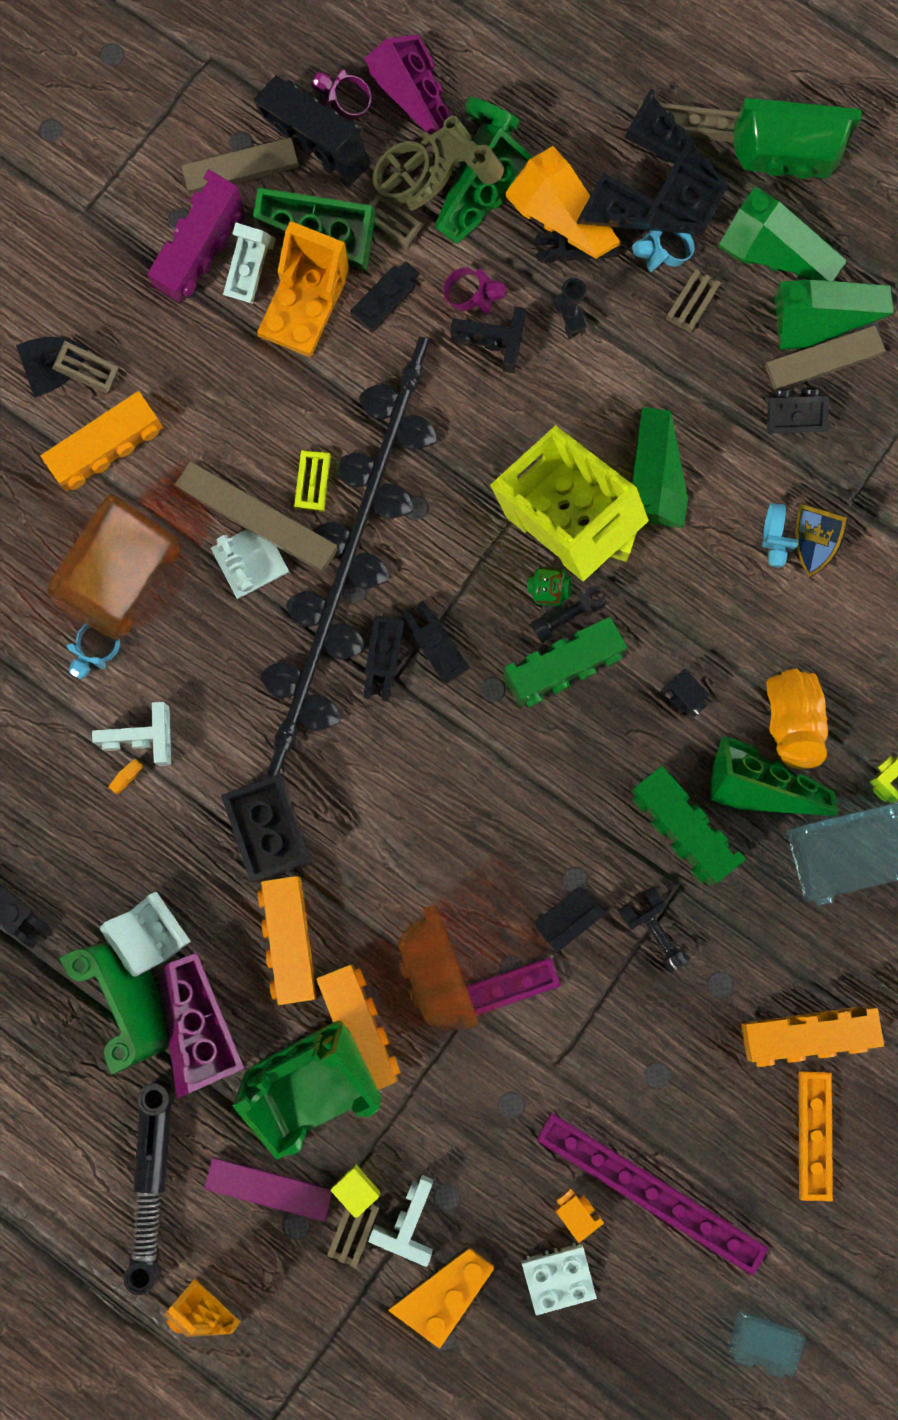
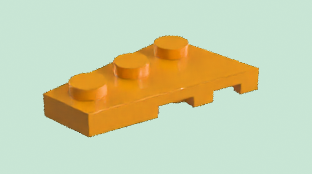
(442, 1299)

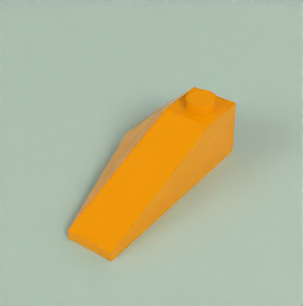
(555, 196)
(200, 1314)

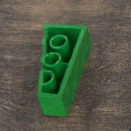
(564, 663)

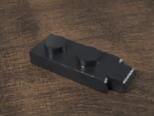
(385, 296)

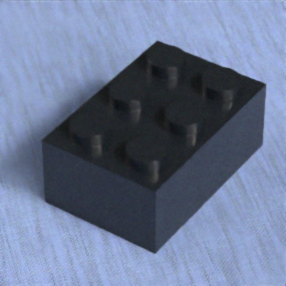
(266, 829)

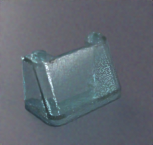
(846, 853)

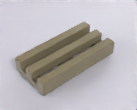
(389, 232)
(704, 281)
(81, 377)
(343, 1257)

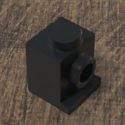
(686, 693)

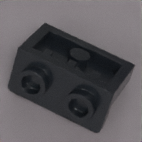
(797, 411)

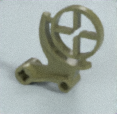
(450, 146)

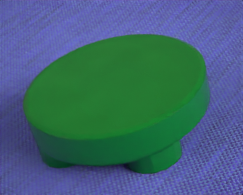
(482, 111)

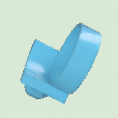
(654, 255)
(773, 536)
(80, 667)

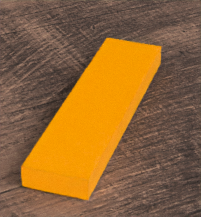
(815, 1136)

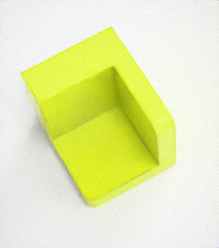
(355, 1191)

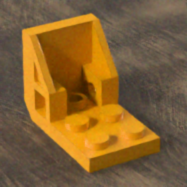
(311, 280)

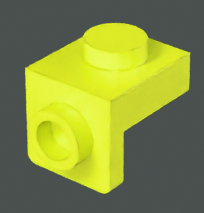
(882, 780)

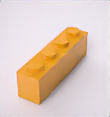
(102, 442)
(288, 940)
(348, 1004)

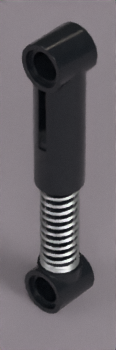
(149, 1183)

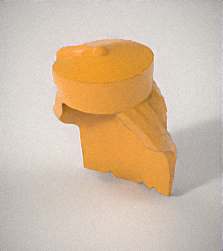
(798, 718)

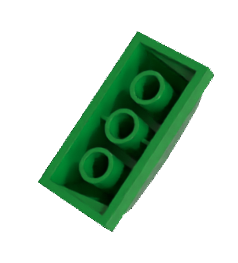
(792, 137)

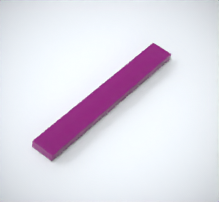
(652, 1194)

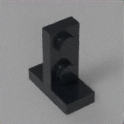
(492, 336)

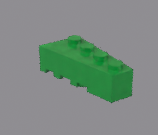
(338, 219)
(686, 827)

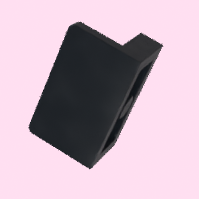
(568, 919)

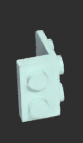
(145, 935)

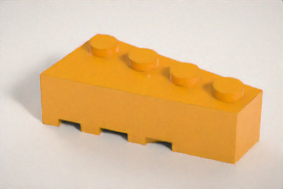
(812, 1034)

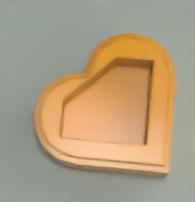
(125, 776)

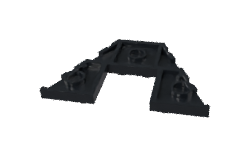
(687, 195)

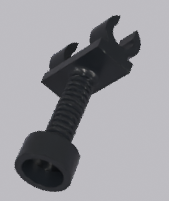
(567, 304)
(544, 628)
(674, 957)

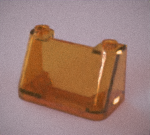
(111, 567)

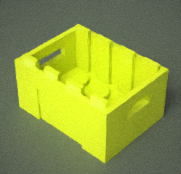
(574, 477)

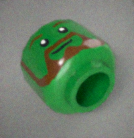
(550, 586)

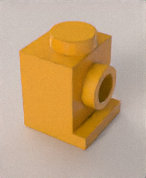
(577, 1215)

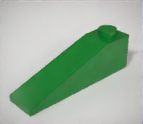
(471, 198)
(778, 239)
(826, 309)
(659, 469)
(753, 783)

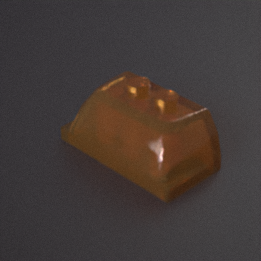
(435, 973)

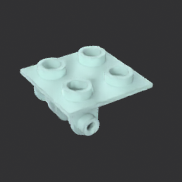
(248, 561)
(558, 1279)

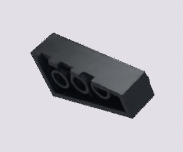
(314, 128)

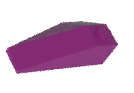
(405, 74)

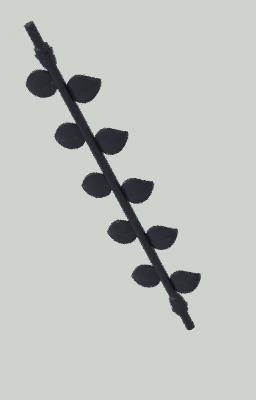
(364, 570)

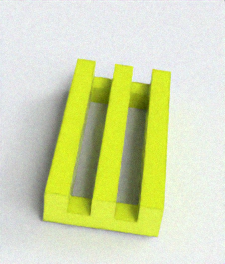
(310, 505)

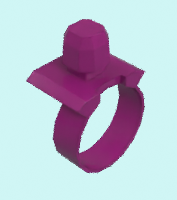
(323, 84)
(487, 291)

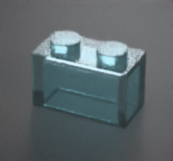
(765, 1344)

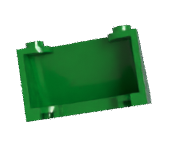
(133, 1002)
(306, 1088)

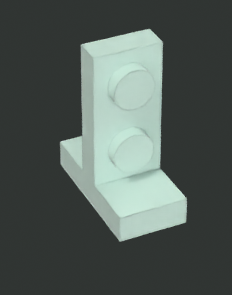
(247, 262)
(142, 737)
(405, 1224)

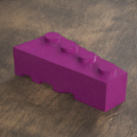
(198, 238)
(195, 1027)

